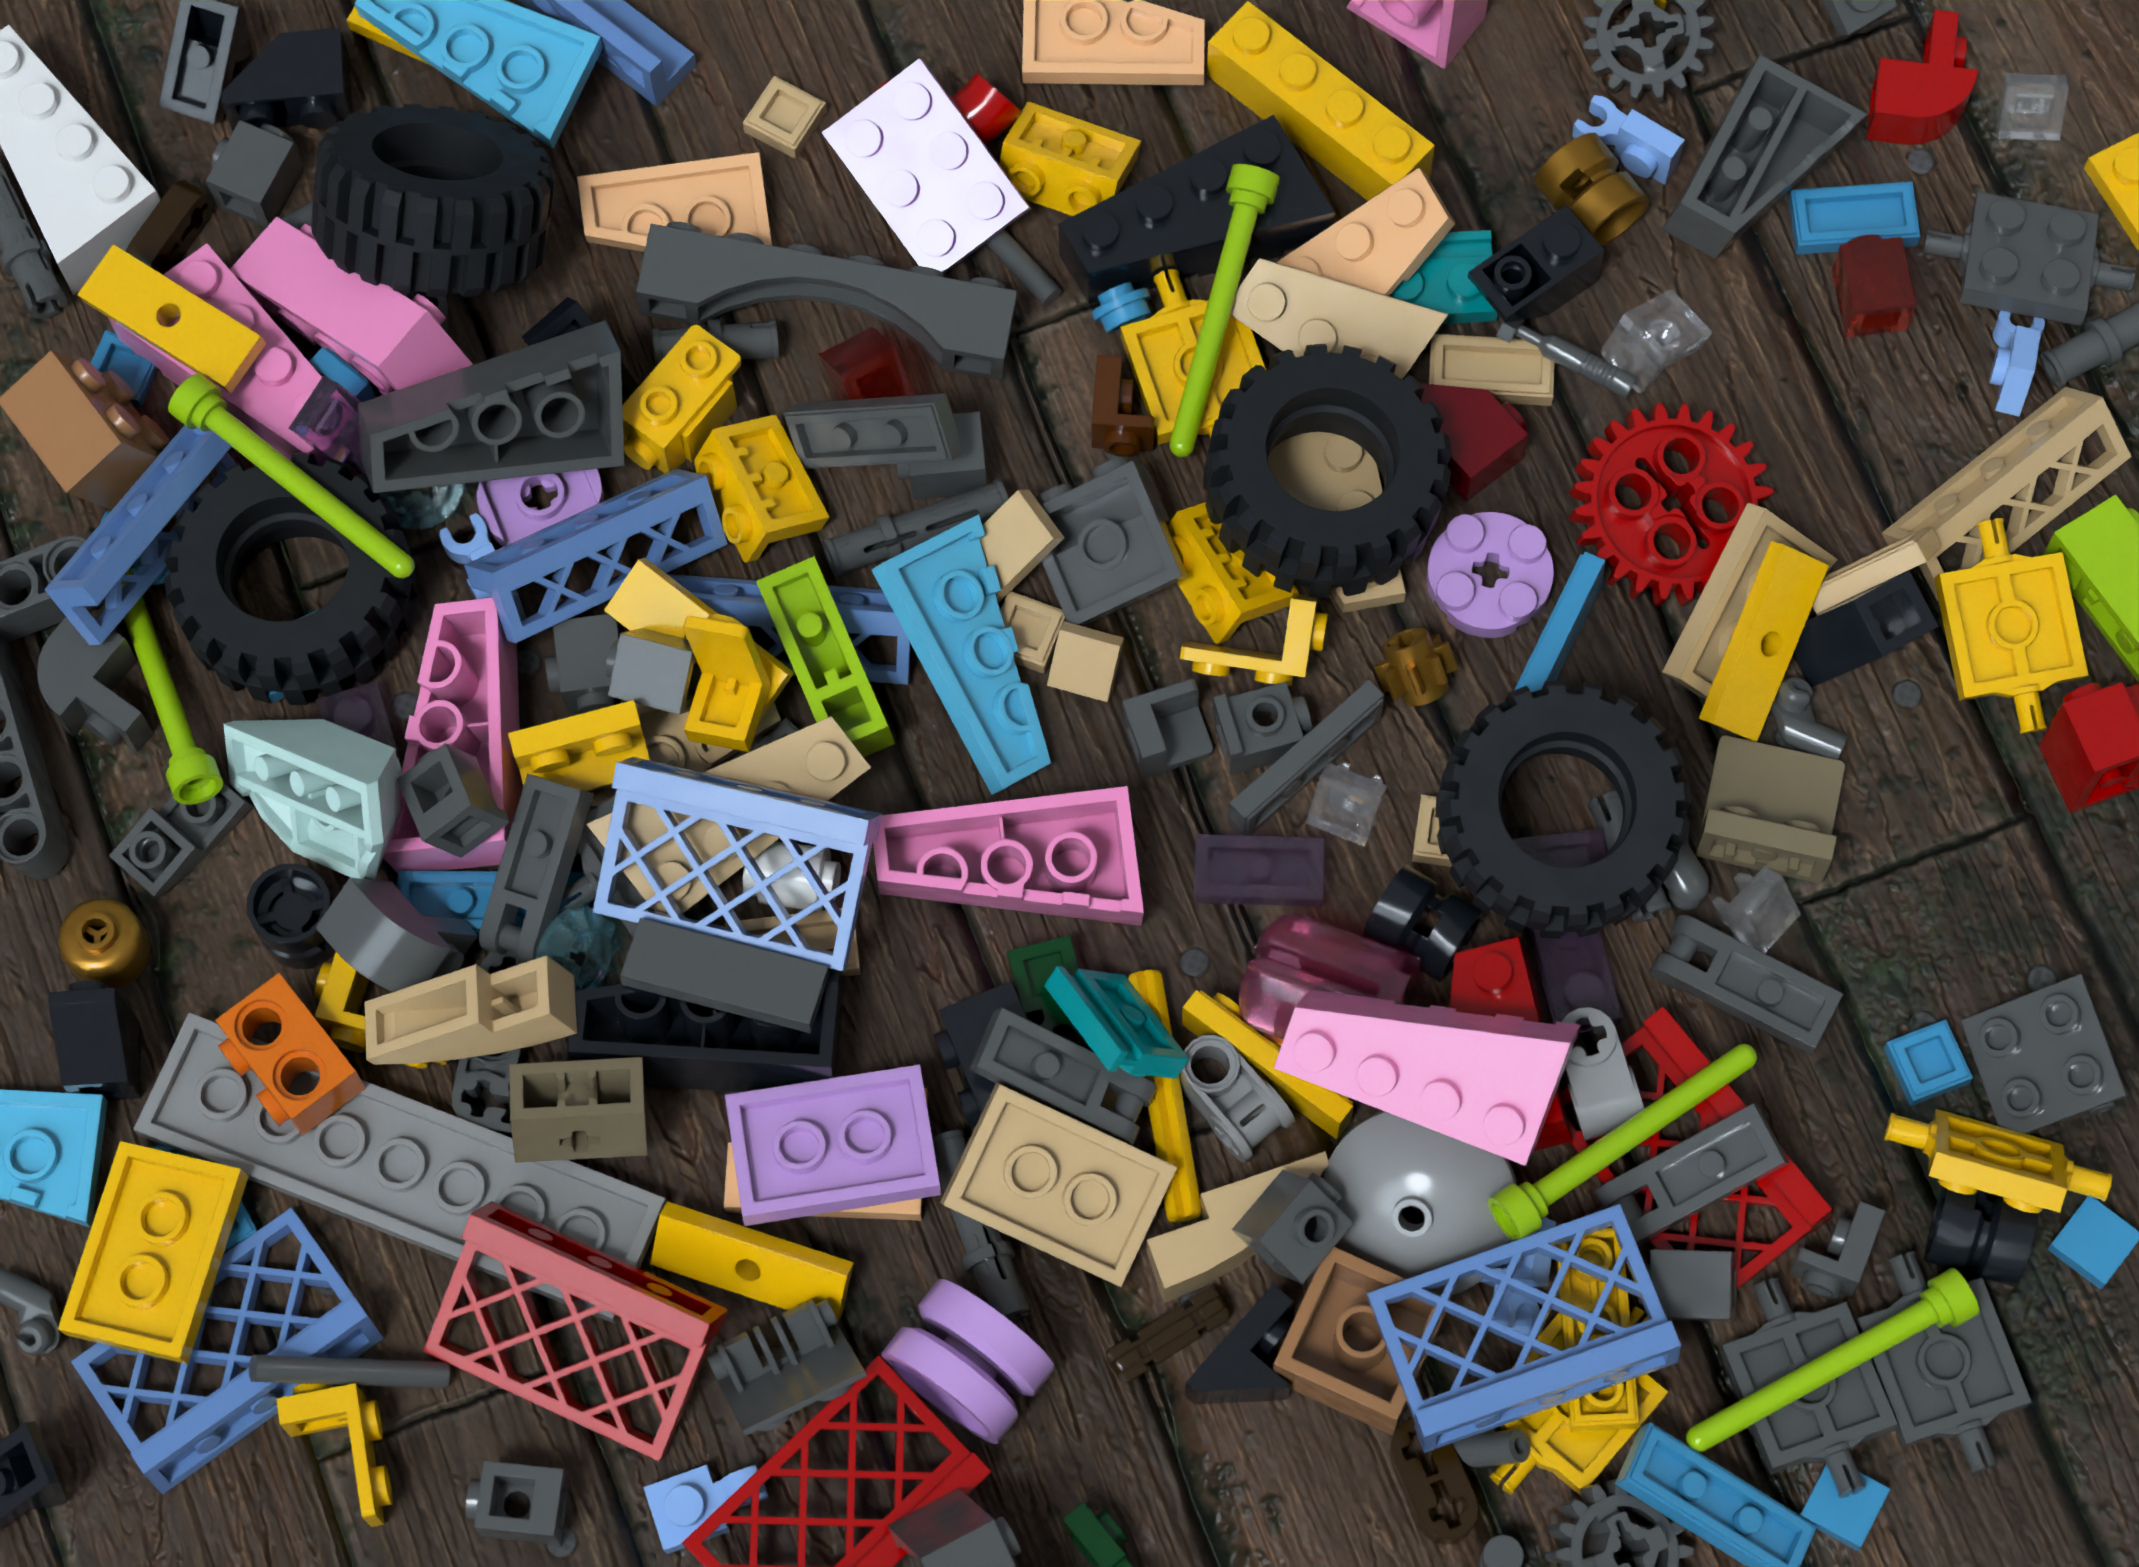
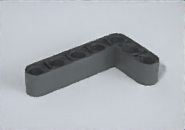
(34, 805)

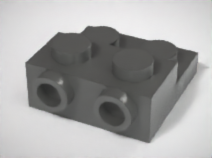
(1112, 542)

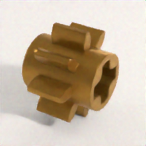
(1415, 666)

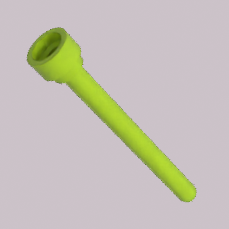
(1250, 193)
(201, 406)
(191, 772)
(1522, 1207)
(1943, 1303)

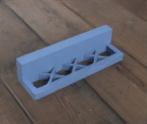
(632, 44)
(133, 531)
(588, 532)
(861, 610)

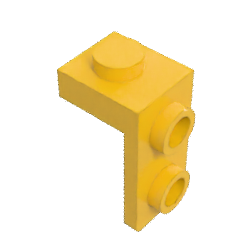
(674, 398)
(1303, 633)
(730, 686)
(340, 997)
(328, 1407)

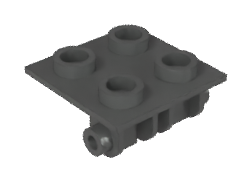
(2044, 1057)
(782, 1381)

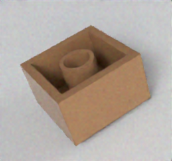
(84, 427)
(1337, 1347)

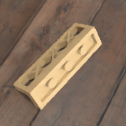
(2012, 468)

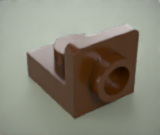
(1112, 422)

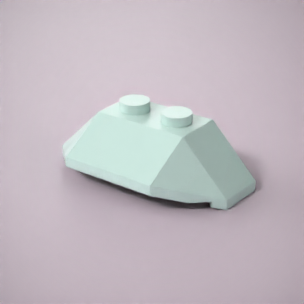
(319, 789)

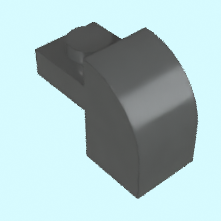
(80, 682)
(389, 938)

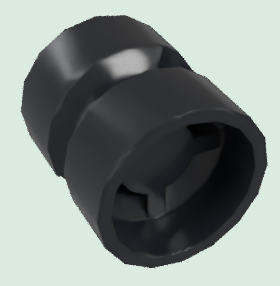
(283, 907)
(1404, 910)
(1980, 1234)

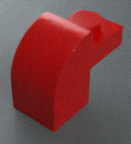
(1926, 99)

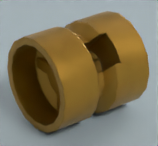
(1587, 182)

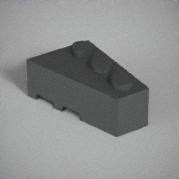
(1759, 152)

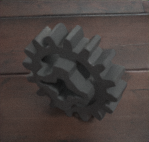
(1624, 42)
(1609, 1529)

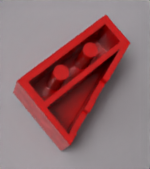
(1500, 981)

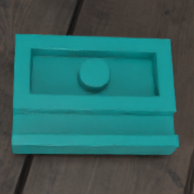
(1444, 281)
(1117, 1023)

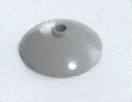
(1401, 1164)

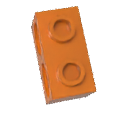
(297, 1049)

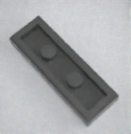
(874, 431)
(1306, 759)
(725, 975)

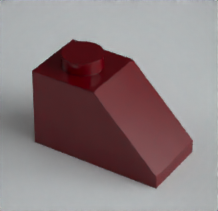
(1482, 433)

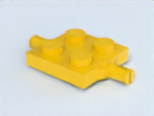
(1163, 350)
(2011, 626)
(1997, 1160)
(1573, 1456)

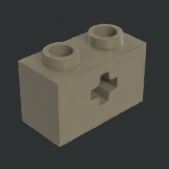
(578, 1109)

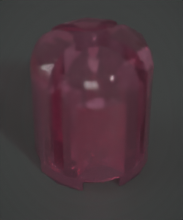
(1311, 955)

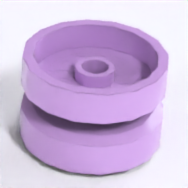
(968, 1361)

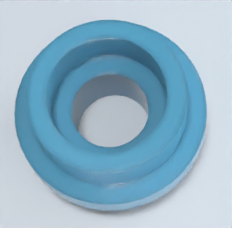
(1122, 307)

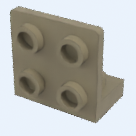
(1771, 809)

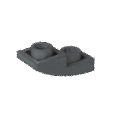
(177, 838)

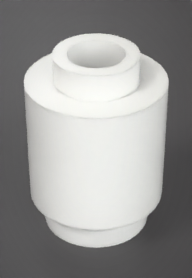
(793, 887)

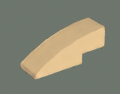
(472, 1014)
(1210, 1248)

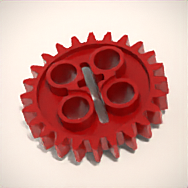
(1628, 535)

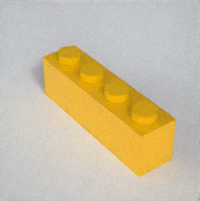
(1315, 104)

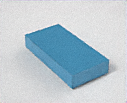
(1835, 215)

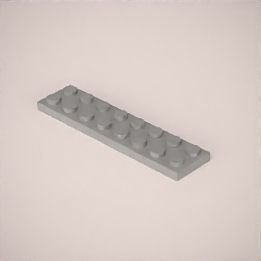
(386, 1161)

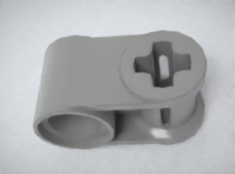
(1602, 1083)
(1234, 1099)

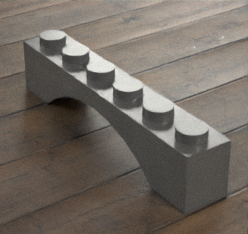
(703, 275)

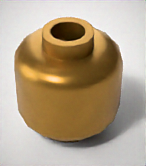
(104, 943)

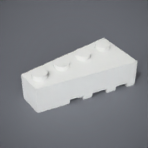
(67, 166)

